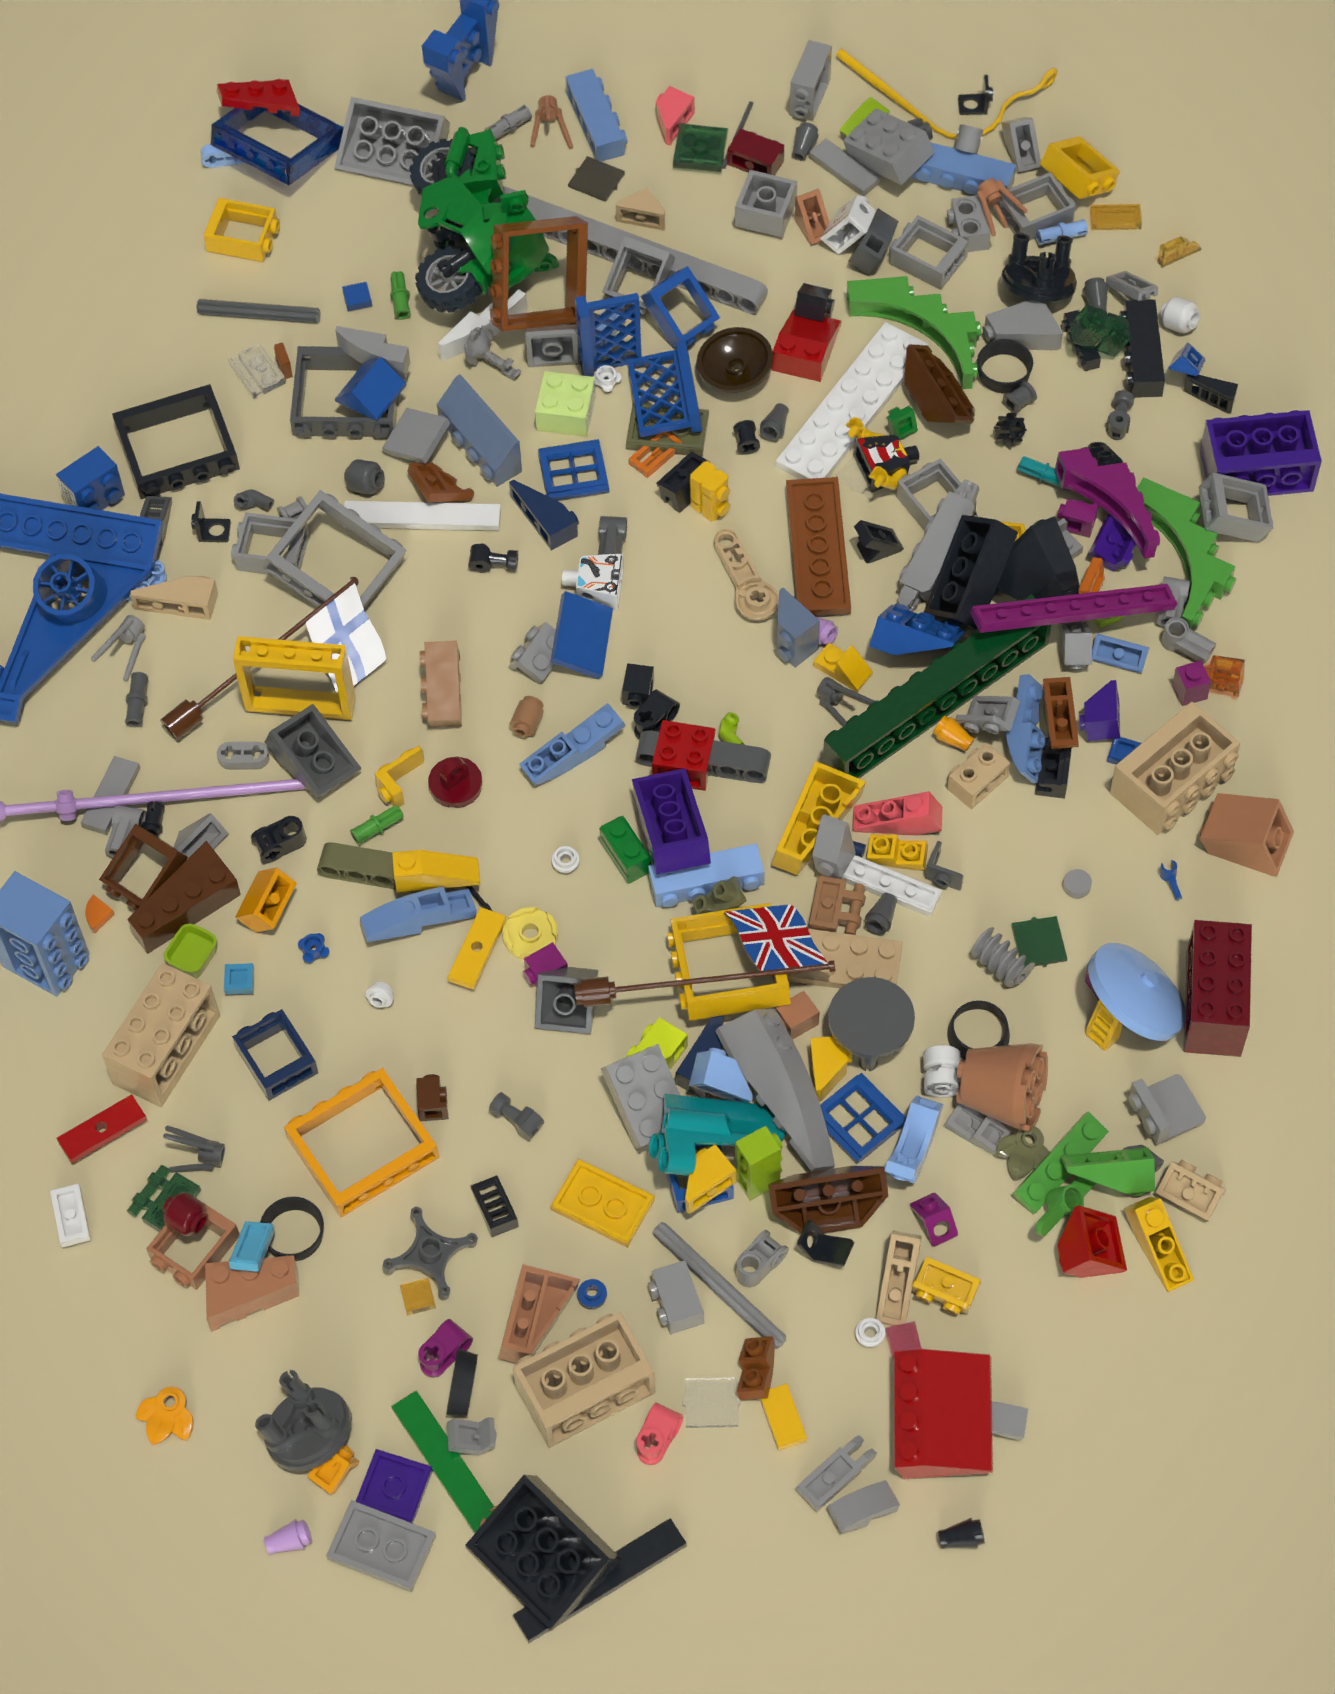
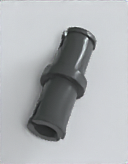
(136, 699)

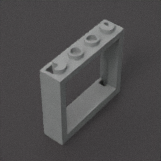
(350, 519)

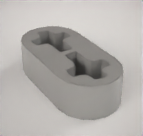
(243, 755)

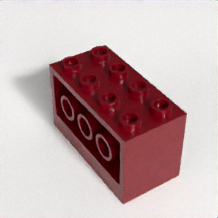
(1218, 988)

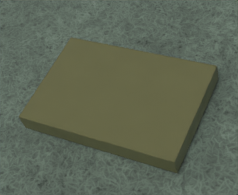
(691, 441)

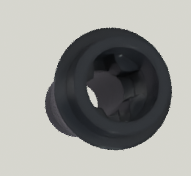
(962, 1535)

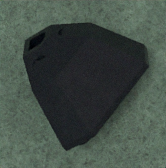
(1038, 565)

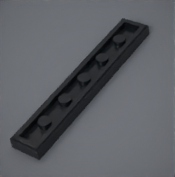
(636, 1559)

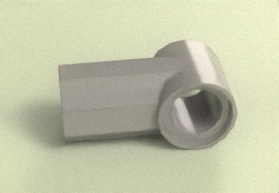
(1180, 591)
(1187, 642)
(122, 822)

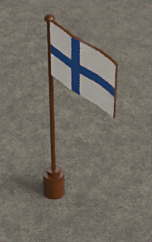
(335, 621)

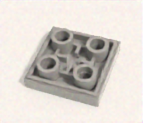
(416, 435)

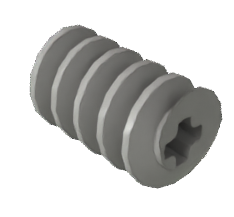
(1000, 959)

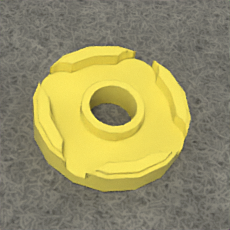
(526, 919)

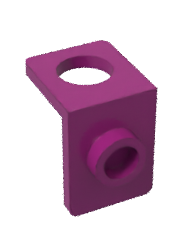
(934, 1210)

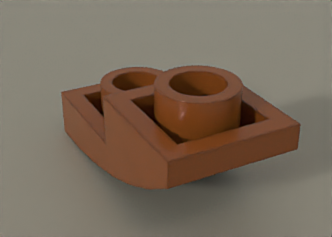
(757, 1366)

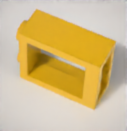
(1080, 167)
(245, 213)

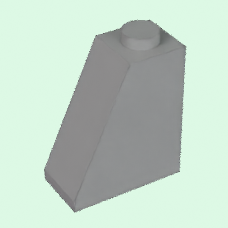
(1025, 323)

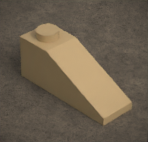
(181, 597)
(898, 1277)

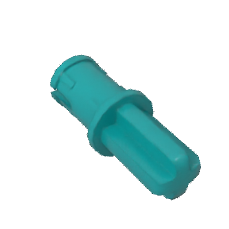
(1039, 470)

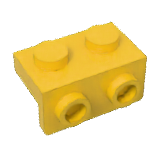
(945, 1285)

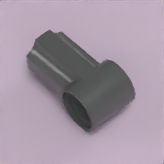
(611, 534)

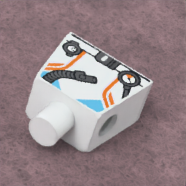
(598, 578)

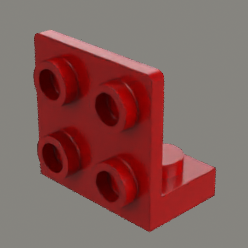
(684, 747)

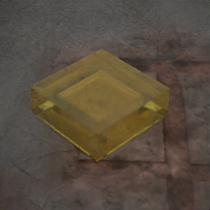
(417, 1296)

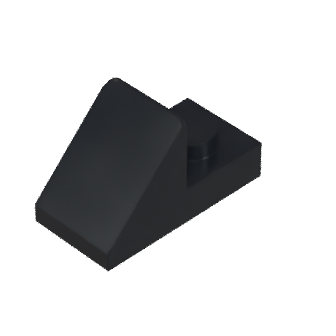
(876, 541)

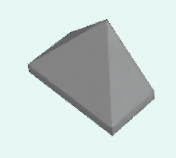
(197, 833)

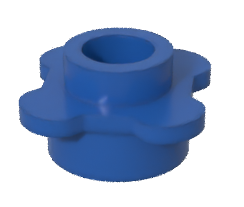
(313, 940)

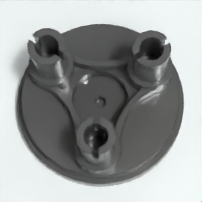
(871, 1019)
(305, 1426)

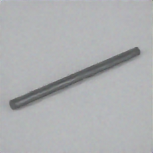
(741, 125)

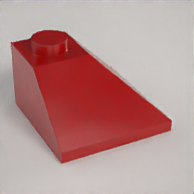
(1091, 1244)

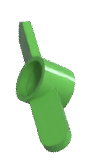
(1062, 1202)

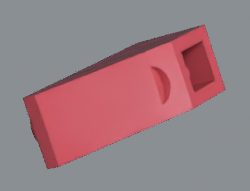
(901, 815)

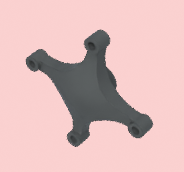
(430, 1253)

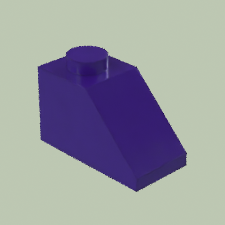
(1102, 714)

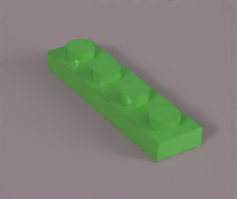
(1051, 1171)

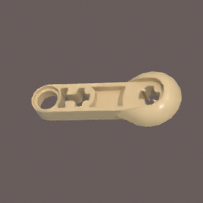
(746, 579)

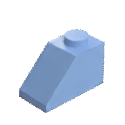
(720, 1076)

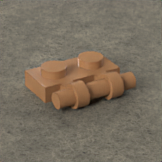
(828, 902)

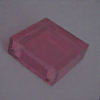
(903, 1337)

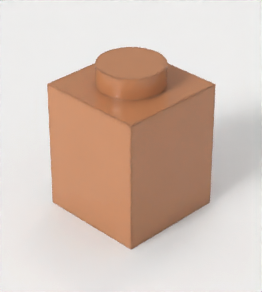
(799, 1015)

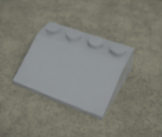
(385, 138)

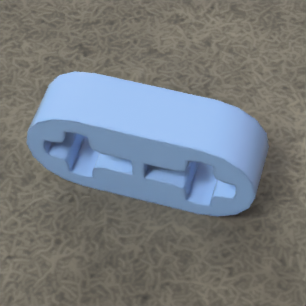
(214, 157)

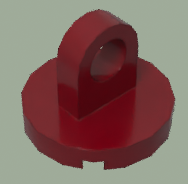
(455, 782)

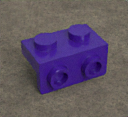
(1113, 544)

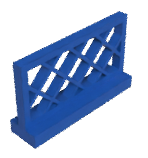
(589, 336)
(686, 391)

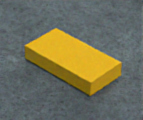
(783, 1418)

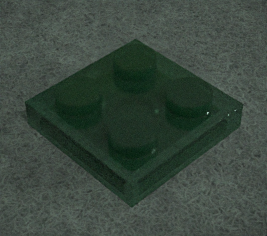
(700, 147)

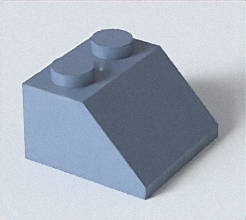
(795, 630)

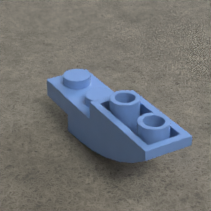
(1025, 738)
(574, 748)
(411, 912)

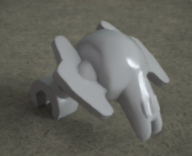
(479, 347)

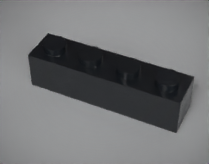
(1087, 357)

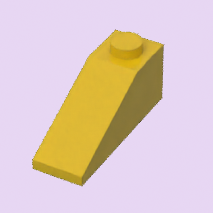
(429, 869)

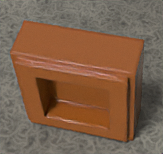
(283, 360)

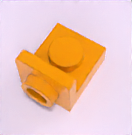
(332, 1473)

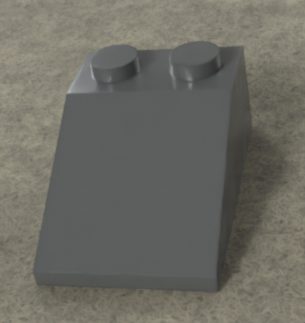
(312, 751)

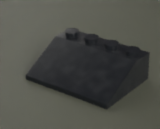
(543, 1551)

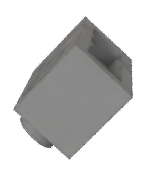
(969, 222)

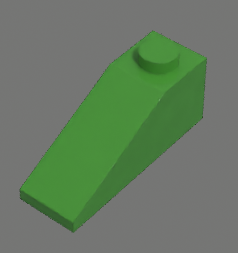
(1121, 1170)

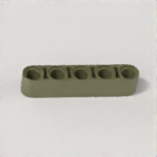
(358, 865)

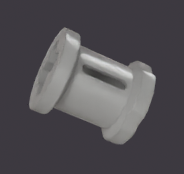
(292, 510)

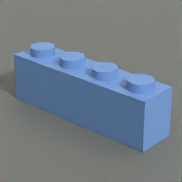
(595, 115)
(963, 170)

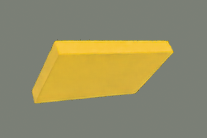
(602, 1203)

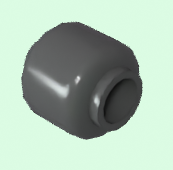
(364, 476)

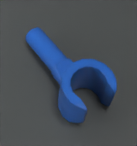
(1170, 876)

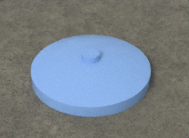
(1137, 991)

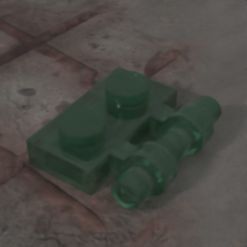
(154, 1209)

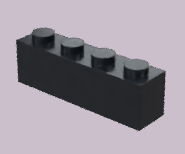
(1143, 350)

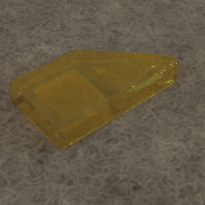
(1176, 250)

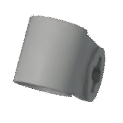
(968, 138)
(763, 1255)

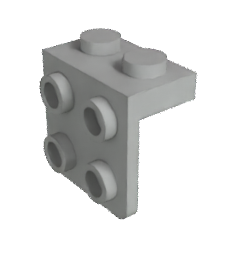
(1166, 1107)

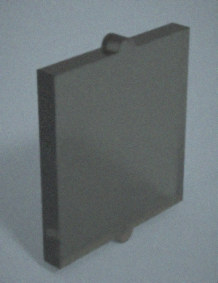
(596, 179)

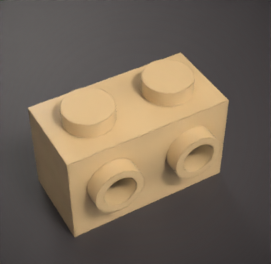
(978, 775)

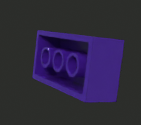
(671, 821)

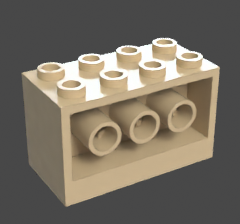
(1175, 768)
(161, 1034)
(584, 1379)

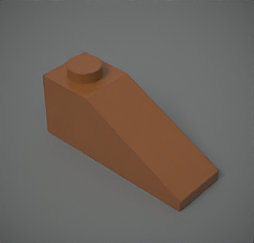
(1059, 712)

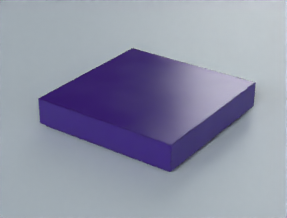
(394, 1485)

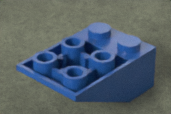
(906, 632)

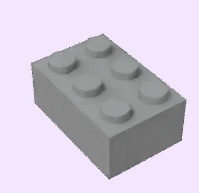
(889, 146)
(638, 1092)

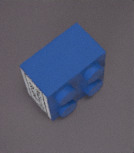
(91, 481)

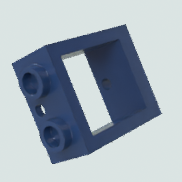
(287, 1076)

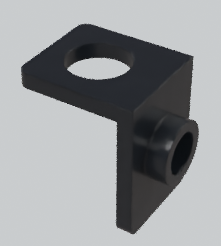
(981, 99)
(204, 524)
(825, 1248)

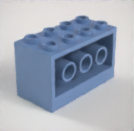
(39, 935)

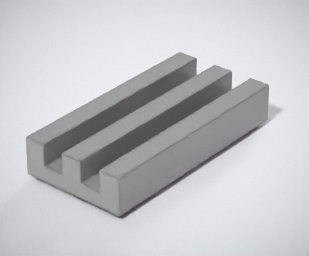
(1131, 285)

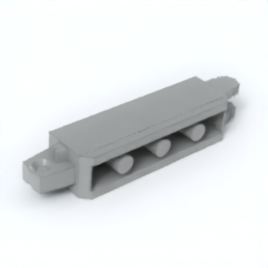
(928, 556)

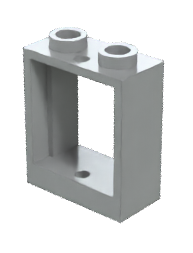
(810, 80)
(1030, 191)
(941, 238)
(621, 261)
(921, 479)
(1215, 513)
(270, 526)

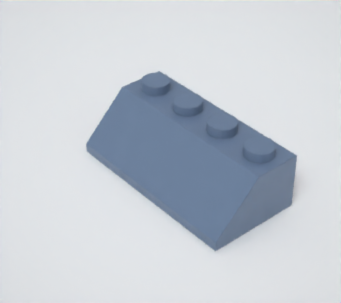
(480, 432)

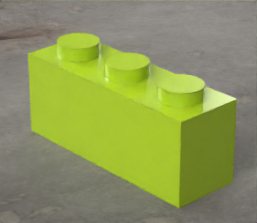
(758, 1161)

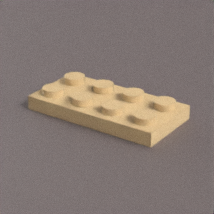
(853, 958)

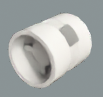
(941, 1071)

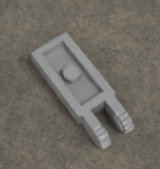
(834, 1474)

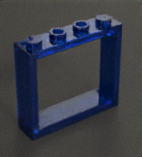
(269, 160)

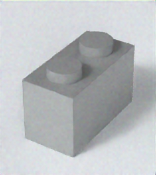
(677, 1297)

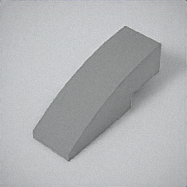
(369, 345)

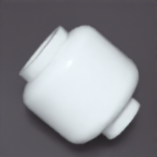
(1180, 315)

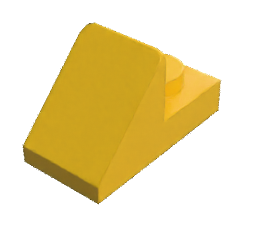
(843, 666)

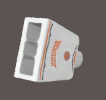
(857, 216)

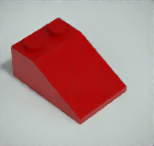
(805, 346)

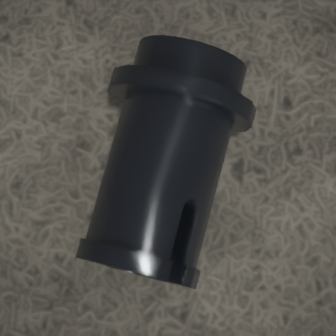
(153, 818)

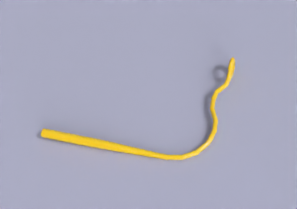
(888, 91)

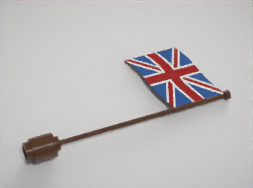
(771, 936)

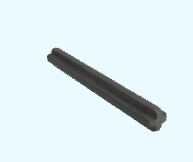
(258, 310)

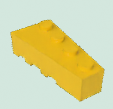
(825, 793)

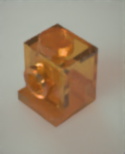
(1226, 674)

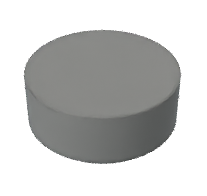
(1077, 883)

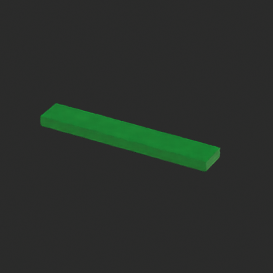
(446, 1465)

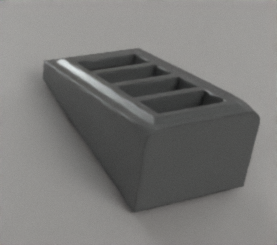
(159, 514)

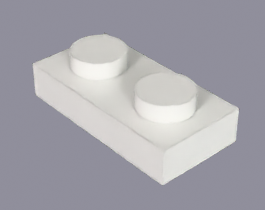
(70, 1215)

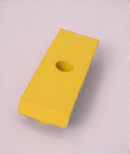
(483, 936)

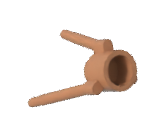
(549, 111)
(990, 192)

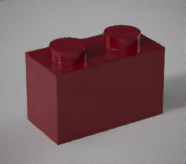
(755, 153)

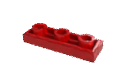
(115, 1119)

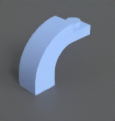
(914, 1140)

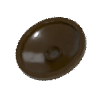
(734, 350)

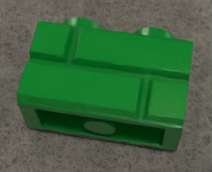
(625, 849)

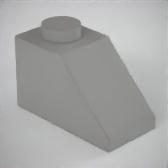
(1022, 143)
(1076, 644)
(833, 847)

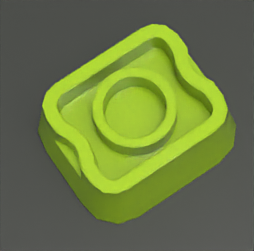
(191, 950)

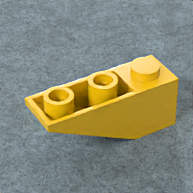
(1159, 1242)

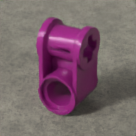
(444, 1346)

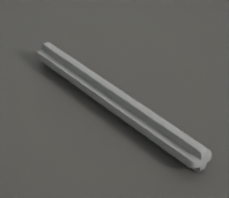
(718, 1284)

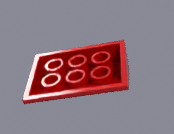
(942, 1413)

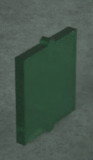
(1039, 941)

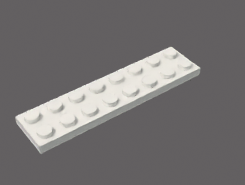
(859, 394)

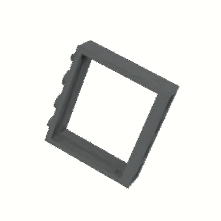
(332, 359)

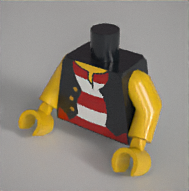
(880, 456)

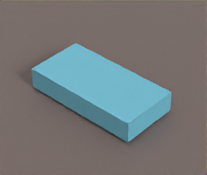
(251, 1246)

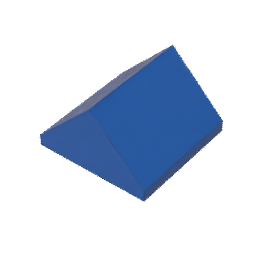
(372, 389)

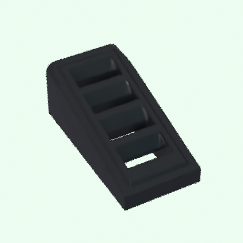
(1212, 391)
(502, 1224)

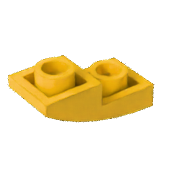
(897, 853)

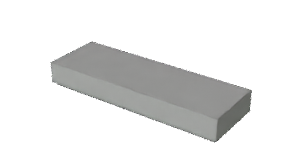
(844, 167)
(116, 781)

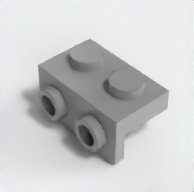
(536, 653)
(990, 714)

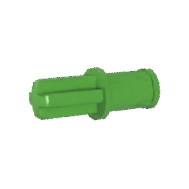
(400, 295)
(376, 824)

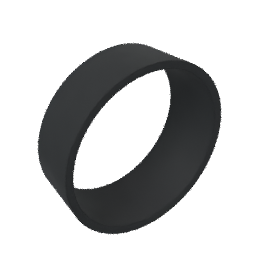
(1006, 347)
(983, 1005)
(295, 1203)
(462, 1383)

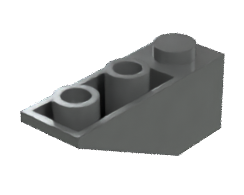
(874, 242)

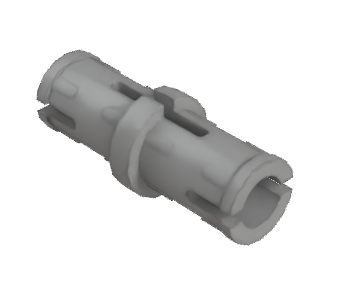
(509, 122)

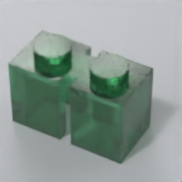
(1095, 324)

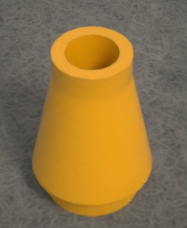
(952, 733)

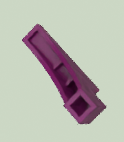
(1112, 489)

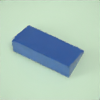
(1187, 360)

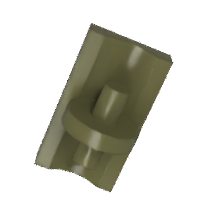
(723, 897)

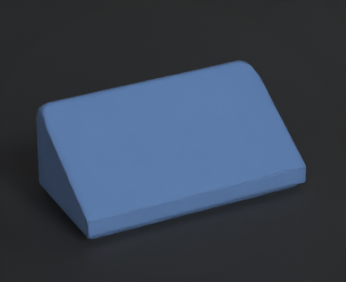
(1119, 653)

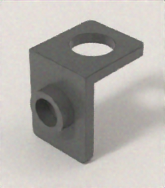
(942, 876)

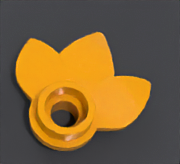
(163, 1419)

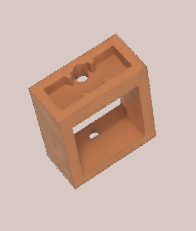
(218, 1224)

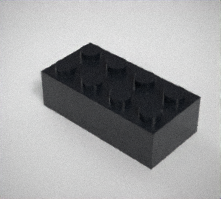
(970, 569)

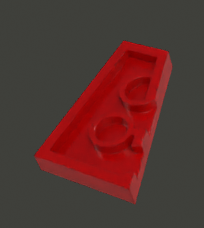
(271, 94)

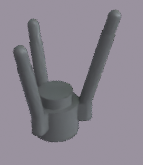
(834, 692)
(209, 1151)

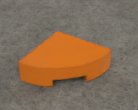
(97, 913)

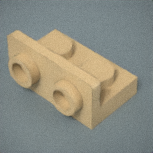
(1191, 1190)

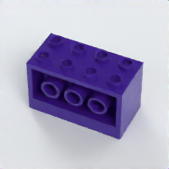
(1264, 450)

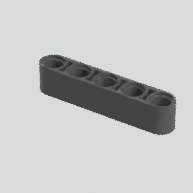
(726, 759)

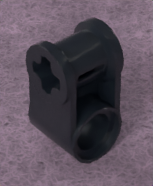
(654, 711)
(278, 839)

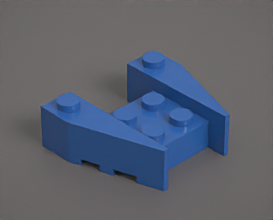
(465, 43)

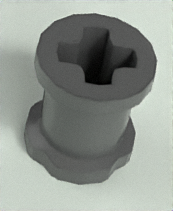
(1019, 397)

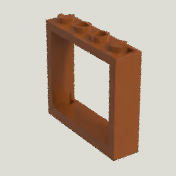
(575, 272)

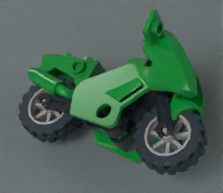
(461, 193)

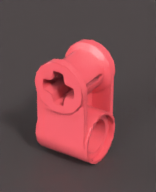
(659, 1429)

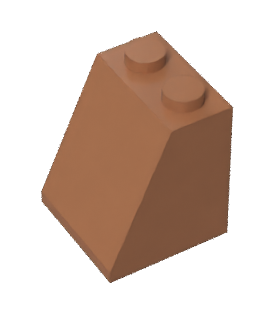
(1248, 832)

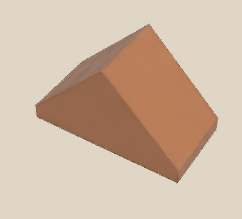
(811, 215)

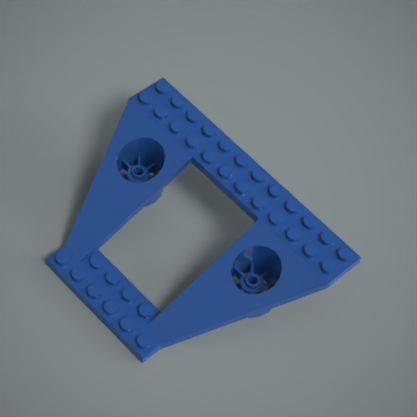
(101, 545)

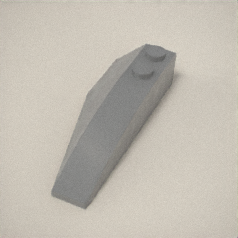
(781, 1080)

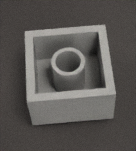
(765, 203)

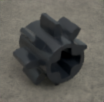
(1010, 429)

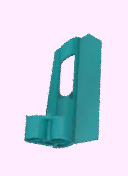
(703, 1123)

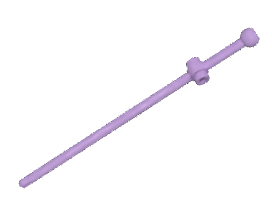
(67, 804)

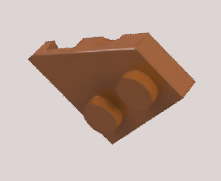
(436, 484)

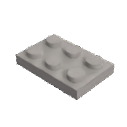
(381, 1546)

